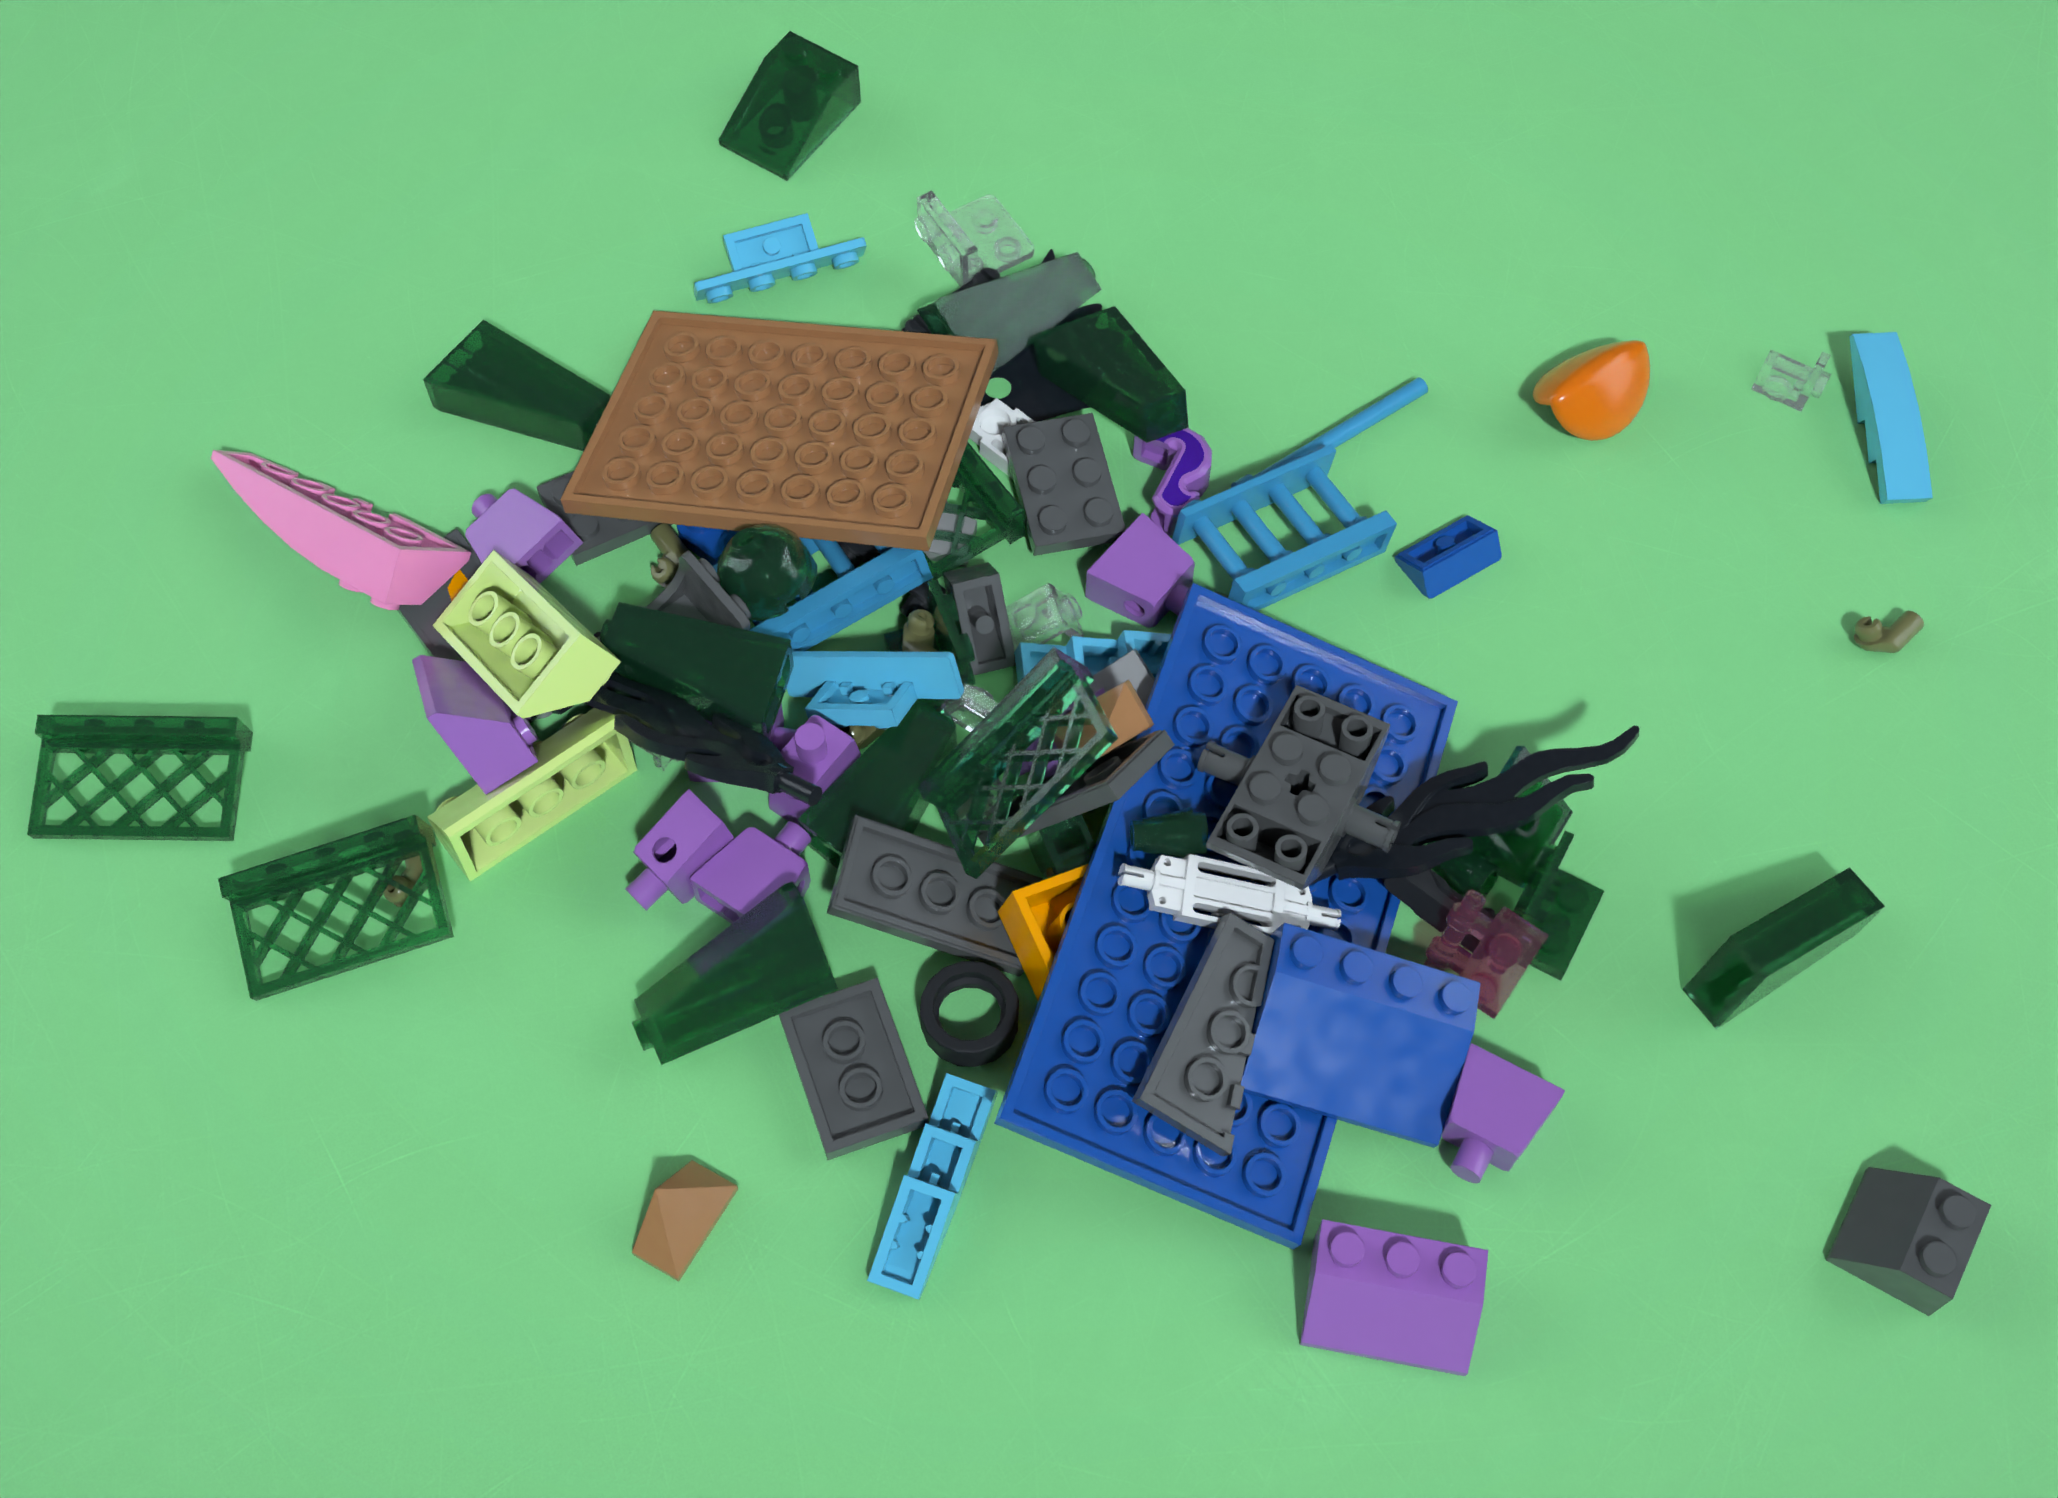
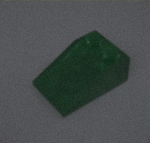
(792, 105)

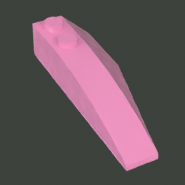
(369, 553)

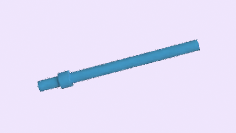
(1355, 424)

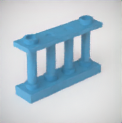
(1288, 570)
(848, 598)

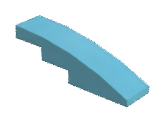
(1891, 417)
(1097, 652)
(932, 1187)

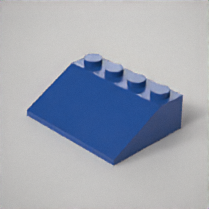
(1360, 1035)

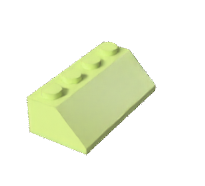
(524, 641)
(570, 772)

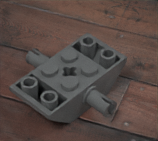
(1301, 790)

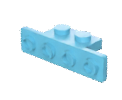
(775, 252)
(871, 685)

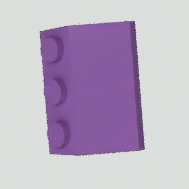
(474, 721)
(1394, 1297)

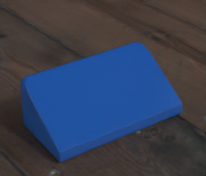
(1450, 556)

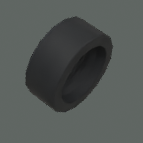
(969, 975)

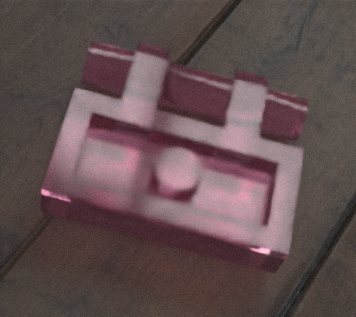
(1501, 956)

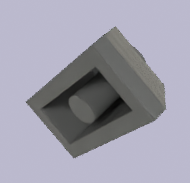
(982, 615)

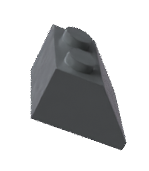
(1909, 1236)

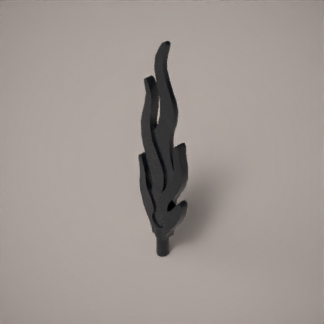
(717, 752)
(1448, 812)

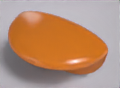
(1597, 389)

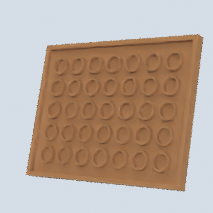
(785, 428)

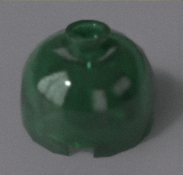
(766, 569)

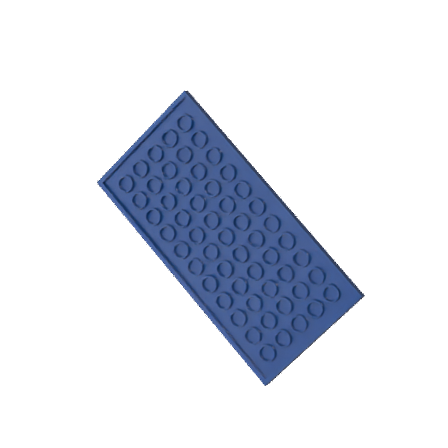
(1129, 966)

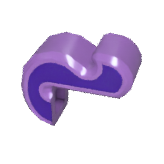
(1187, 475)

